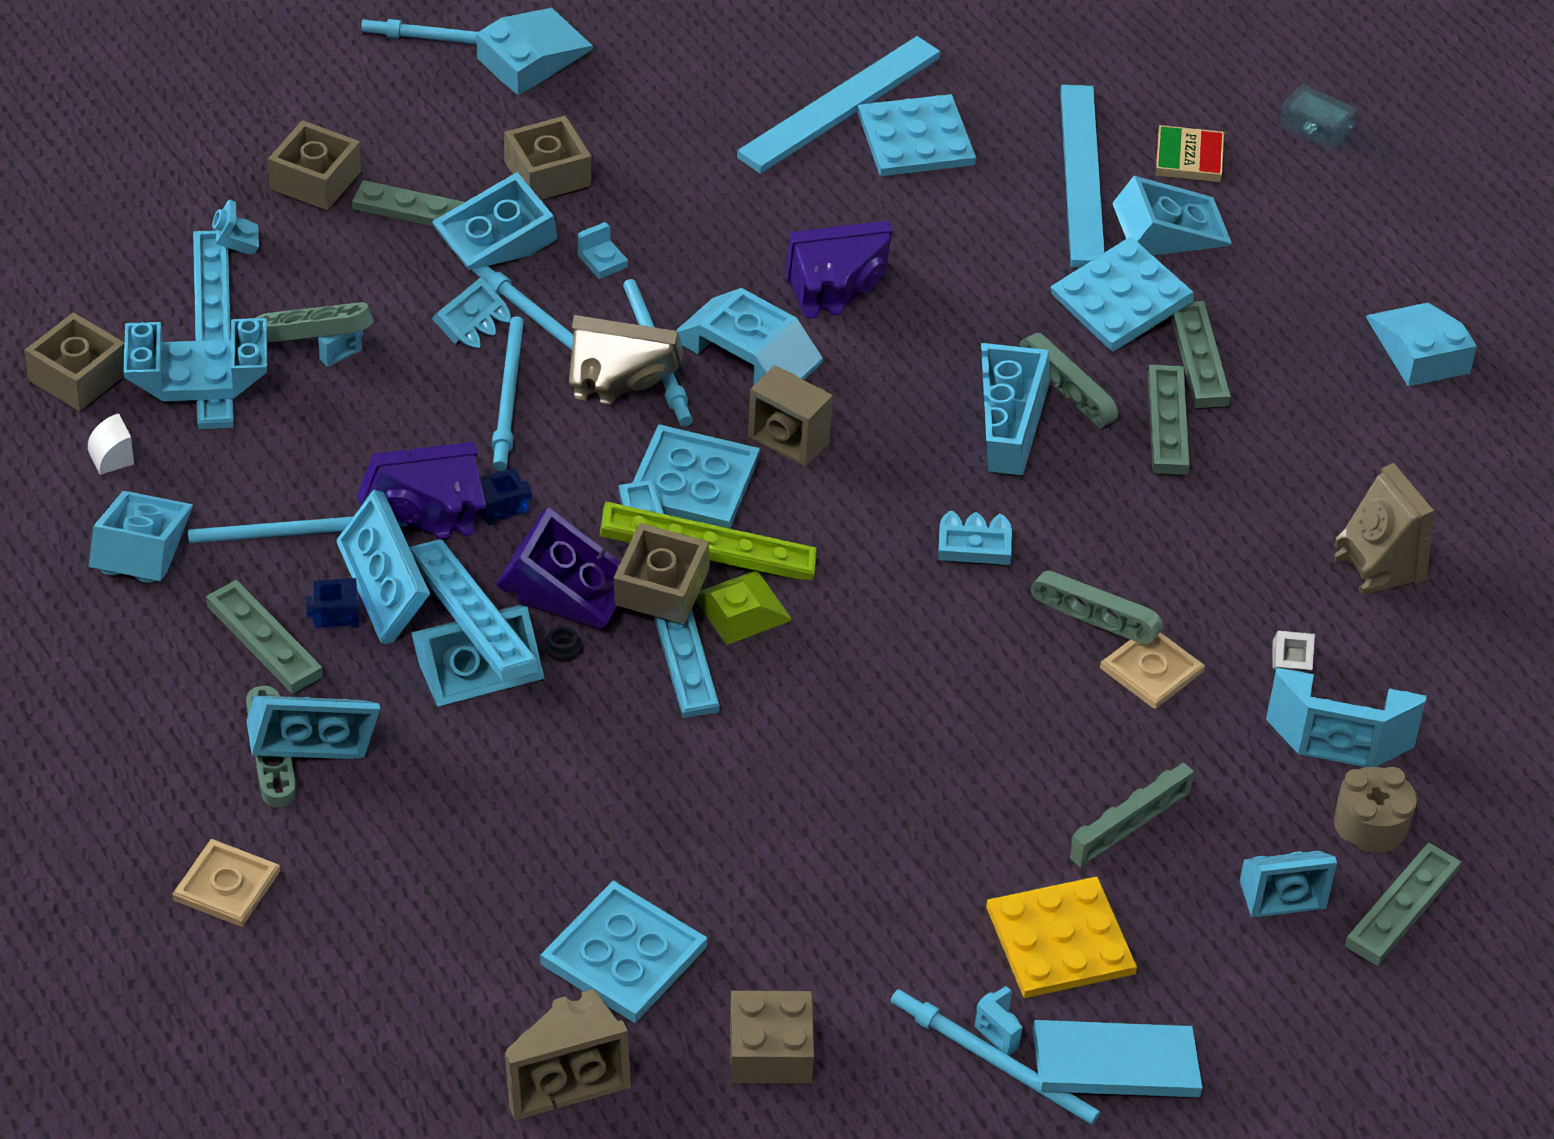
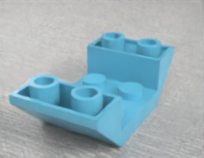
(752, 332)
(195, 367)
(1341, 729)

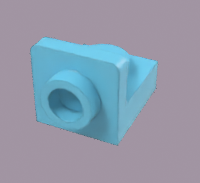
(234, 231)
(599, 252)
(338, 347)
(997, 1022)

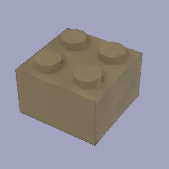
(548, 157)
(314, 165)
(75, 361)
(790, 415)
(661, 573)
(771, 1037)

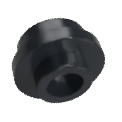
(566, 636)

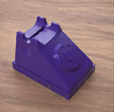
(836, 264)
(431, 489)
(562, 572)

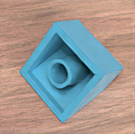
(1287, 882)

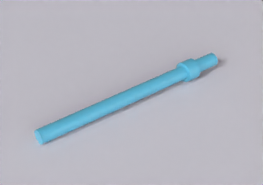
(394, 29)
(502, 285)
(675, 394)
(503, 437)
(269, 530)
(930, 1017)

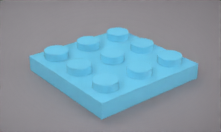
(916, 135)
(1122, 294)
(698, 474)
(624, 951)

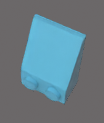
(529, 47)
(1169, 218)
(498, 225)
(1424, 343)
(138, 536)

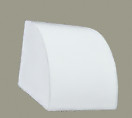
(111, 445)
(1293, 651)

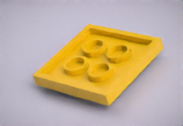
(1061, 937)

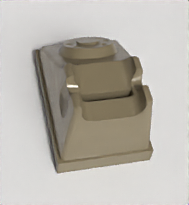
(620, 357)
(1388, 534)
(568, 1057)

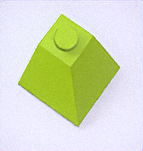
(742, 607)

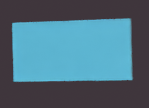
(382, 567)
(1116, 1058)

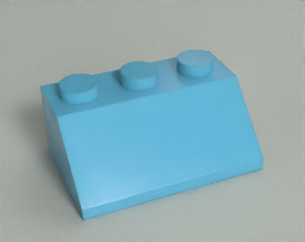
(458, 669)
(311, 727)

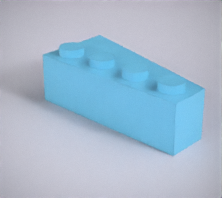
(1016, 389)

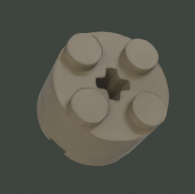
(1375, 808)

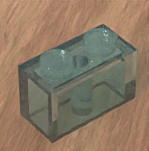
(1318, 117)

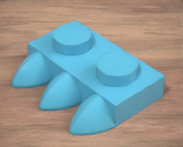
(472, 312)
(975, 540)

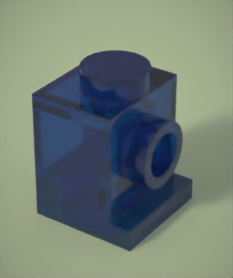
(504, 495)
(333, 603)

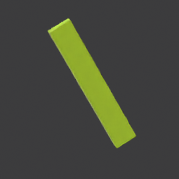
(725, 544)

